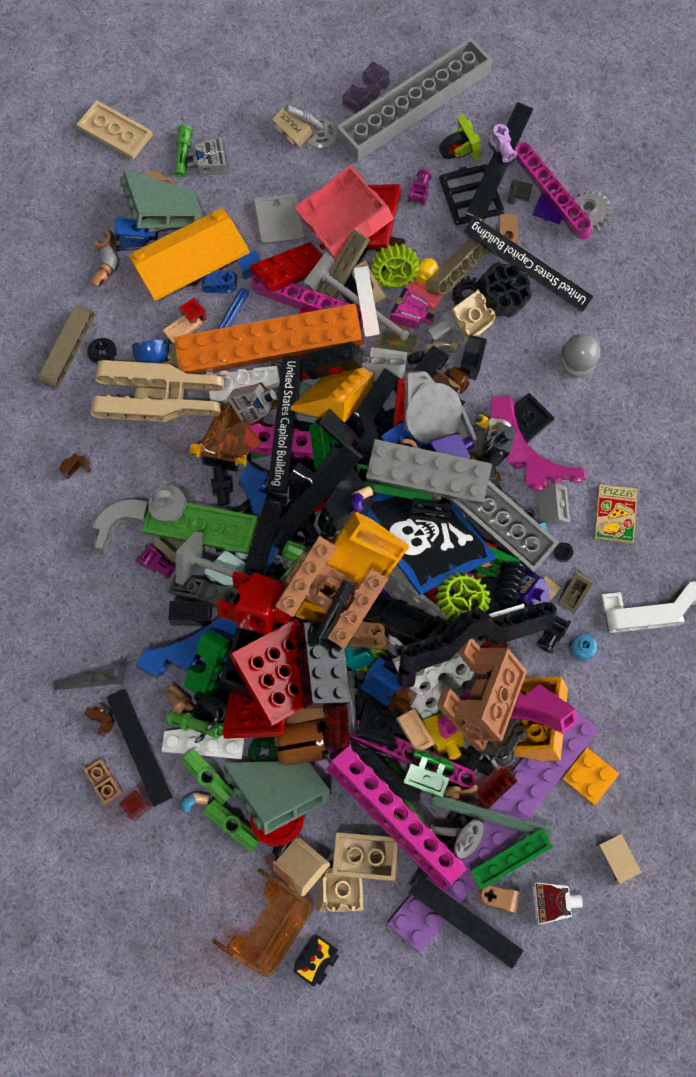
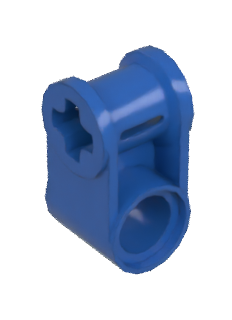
(218, 281)

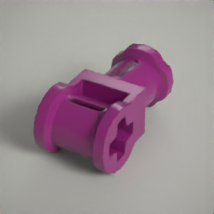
(420, 187)
(154, 561)

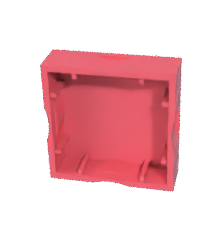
(340, 208)

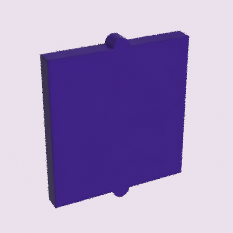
(546, 211)

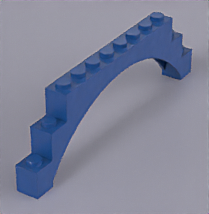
(183, 653)

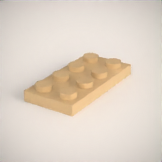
(114, 130)

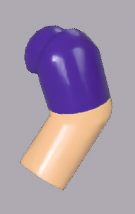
(357, 498)

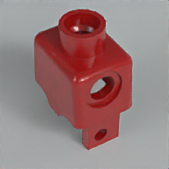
(256, 604)

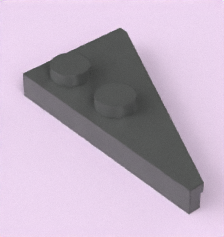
(91, 679)

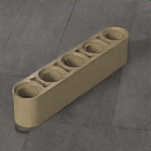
(456, 267)
(66, 346)

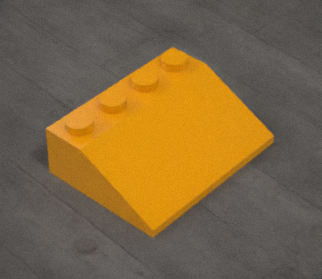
(336, 392)
(541, 741)

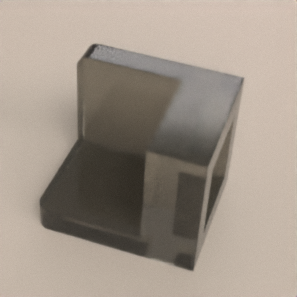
(519, 190)

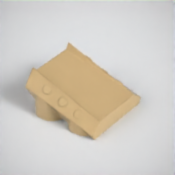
(473, 315)
(300, 866)
(338, 893)

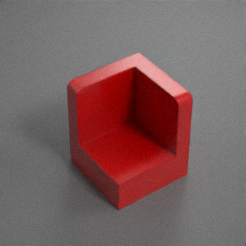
(192, 310)

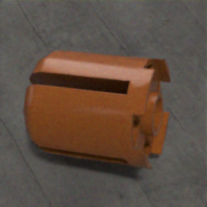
(303, 752)

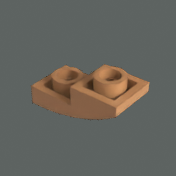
(305, 715)
(102, 781)

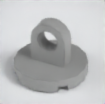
(167, 504)

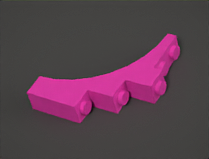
(538, 469)
(537, 706)

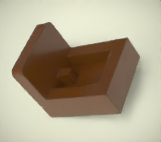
(71, 465)
(99, 715)

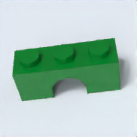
(214, 651)

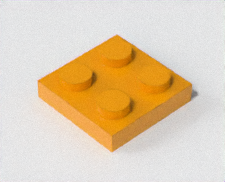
(590, 776)

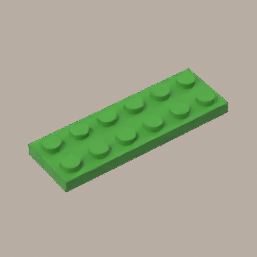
(219, 527)

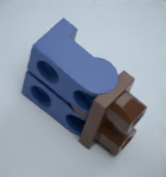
(384, 687)

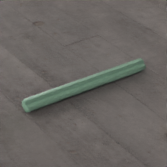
(489, 815)

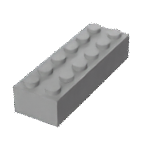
(429, 472)
(510, 527)

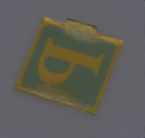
(392, 341)

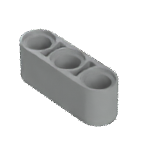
(377, 364)

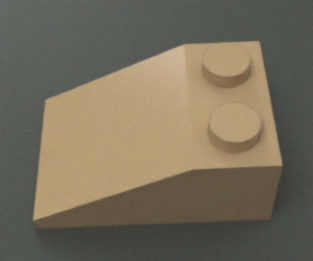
(366, 857)

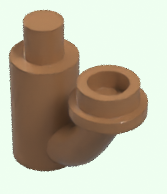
(178, 700)

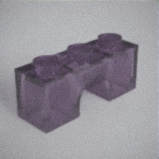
(358, 98)

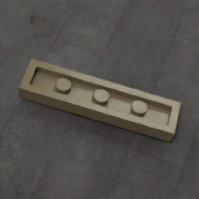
(346, 262)

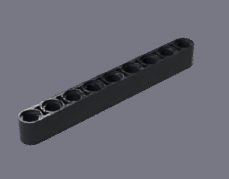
(496, 167)

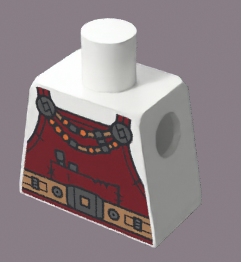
(553, 902)

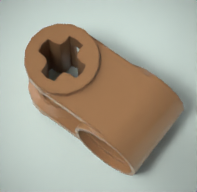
(367, 634)
(503, 898)

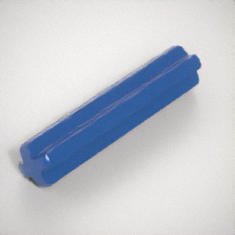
(234, 308)

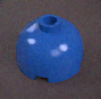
(151, 351)

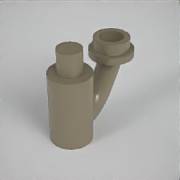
(453, 347)

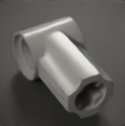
(444, 326)

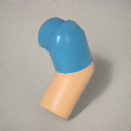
(193, 798)

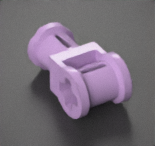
(501, 142)

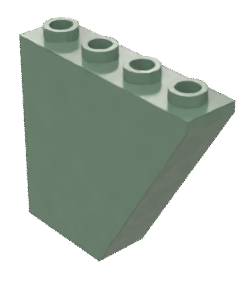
(158, 202)
(276, 791)

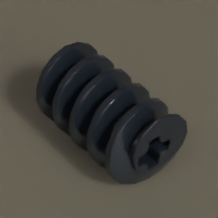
(509, 583)

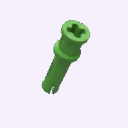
(183, 143)
(188, 722)

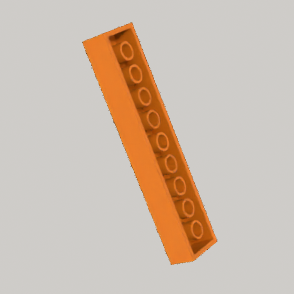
(267, 340)

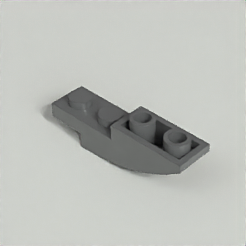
(201, 591)

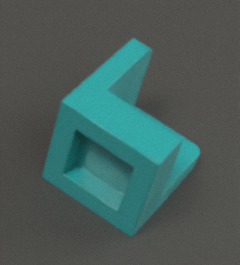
(358, 658)

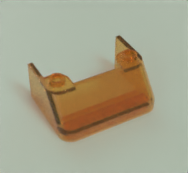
(230, 434)
(273, 931)

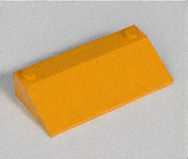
(188, 254)
(359, 547)

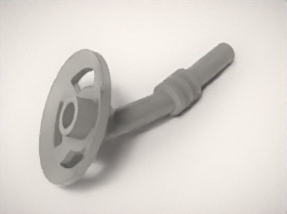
(320, 129)
(464, 837)

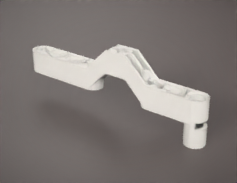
(654, 615)

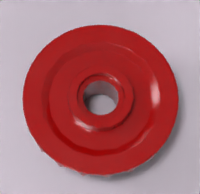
(280, 836)

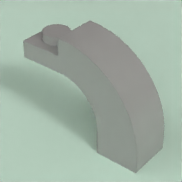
(116, 514)

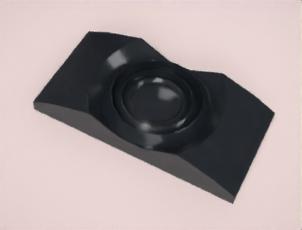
(403, 621)

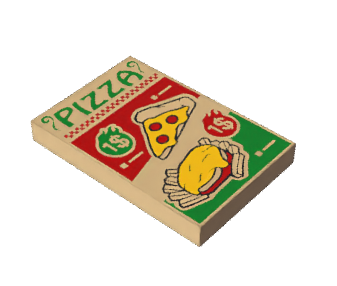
(615, 514)

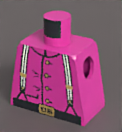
(411, 310)

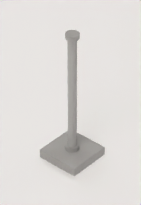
(321, 274)
(190, 558)

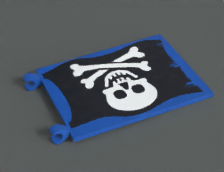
(433, 546)

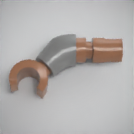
(108, 259)

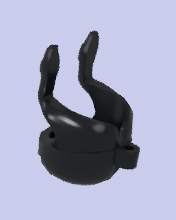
(210, 707)

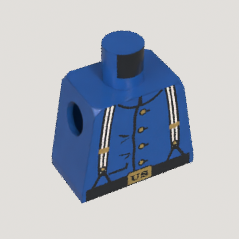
(129, 236)

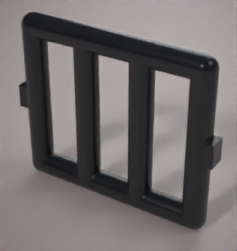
(448, 192)

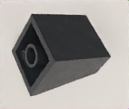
(337, 508)

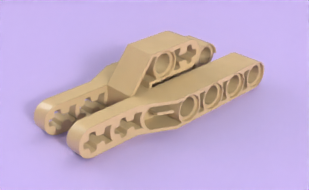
(152, 403)

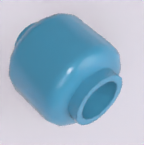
(580, 653)

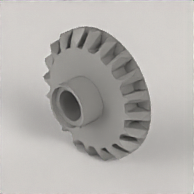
(601, 209)

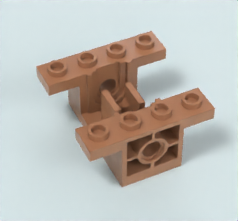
(313, 573)
(497, 693)

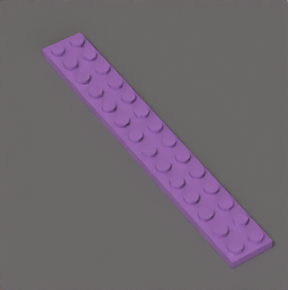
(535, 780)

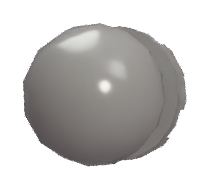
(580, 356)

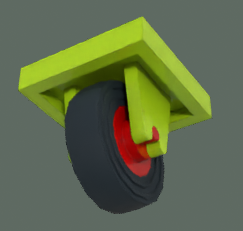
(461, 141)

